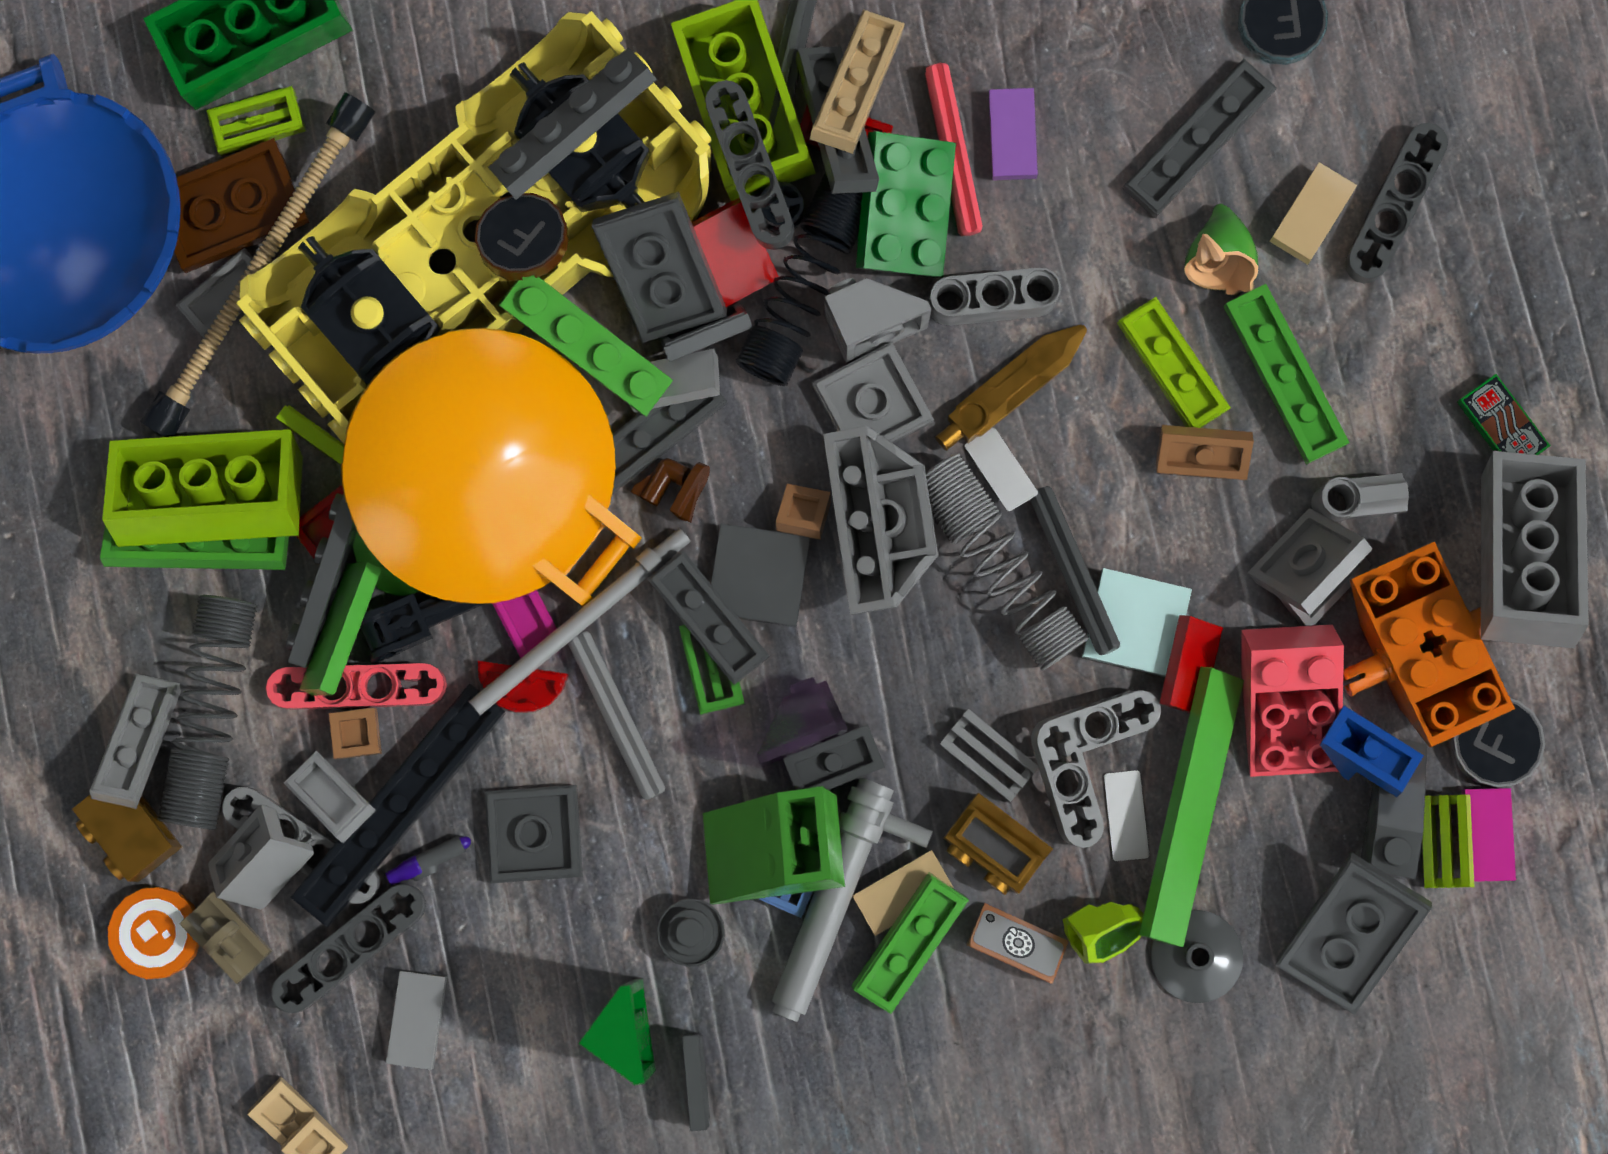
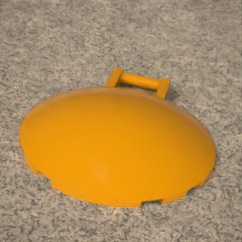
(483, 469)

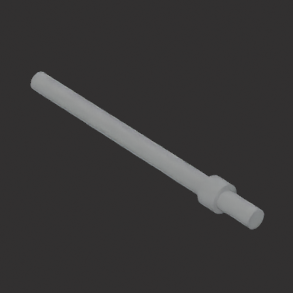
(646, 565)

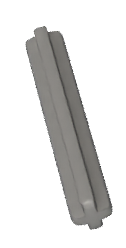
(616, 716)

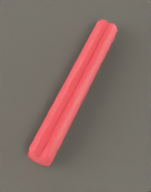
(950, 130)

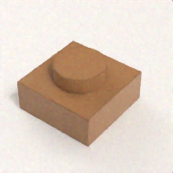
(803, 511)
(355, 733)

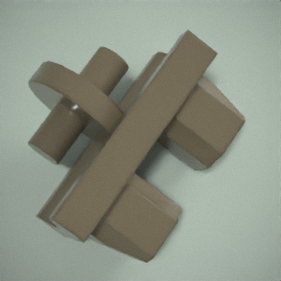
(226, 937)

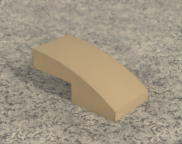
(1313, 213)
(295, 1122)

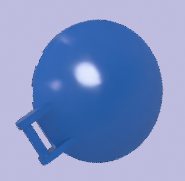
(81, 213)

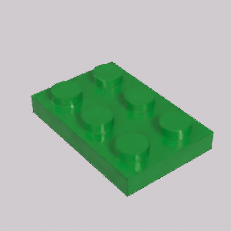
(908, 214)

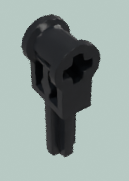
(406, 624)

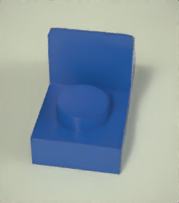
(1366, 749)

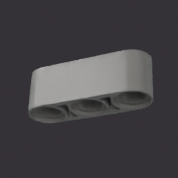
(1011, 283)

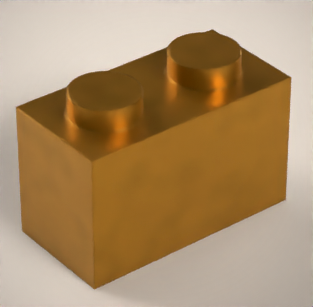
(128, 835)

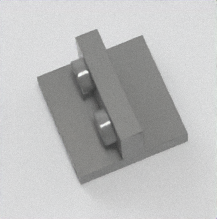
(1312, 566)

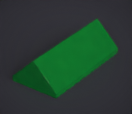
(623, 1034)

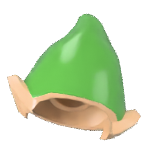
(1223, 254)

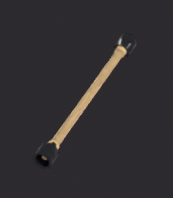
(346, 123)

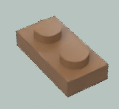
(1204, 452)

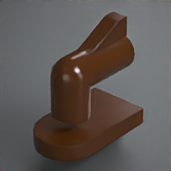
(667, 470)

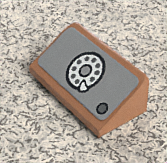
(1017, 943)

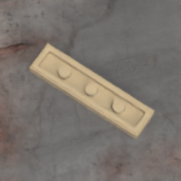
(857, 81)

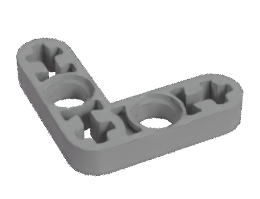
(1076, 742)

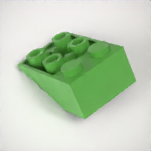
(774, 846)

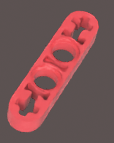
(356, 690)

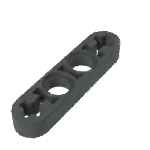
(750, 164)
(1399, 204)
(351, 951)

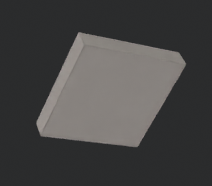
(874, 394)

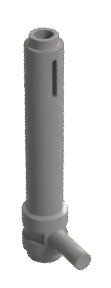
(859, 830)

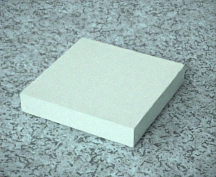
(1143, 618)

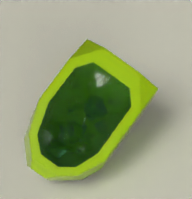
(1103, 930)

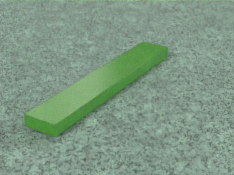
(1191, 807)

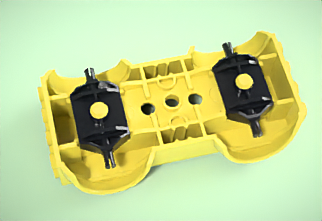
(363, 276)

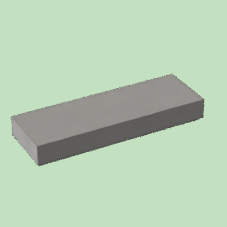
(135, 741)

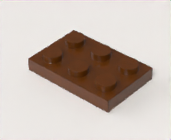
(232, 204)

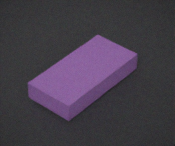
(1012, 134)

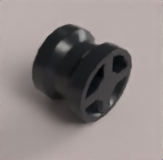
(793, 199)

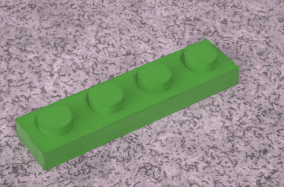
(586, 343)
(1286, 374)
(251, 553)

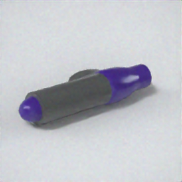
(427, 862)

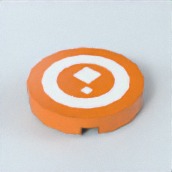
(148, 935)

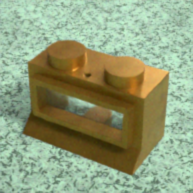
(996, 844)

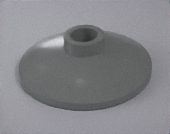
(1205, 982)

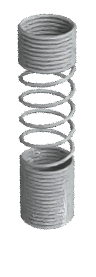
(964, 508)

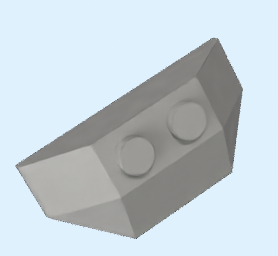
(879, 517)

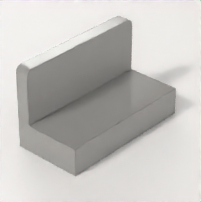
(257, 861)

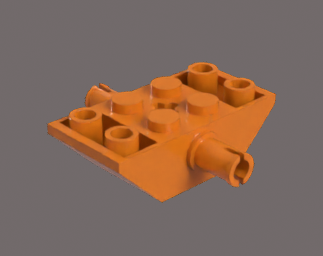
(1437, 690)

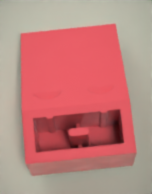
(1290, 697)

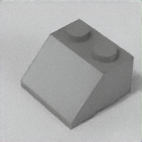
(872, 315)

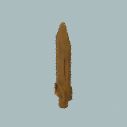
(1012, 386)

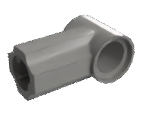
(1363, 497)

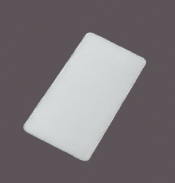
(1001, 469)
(1126, 815)

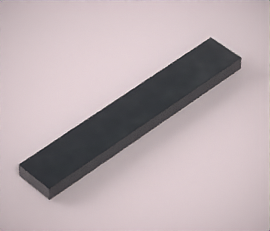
(397, 807)

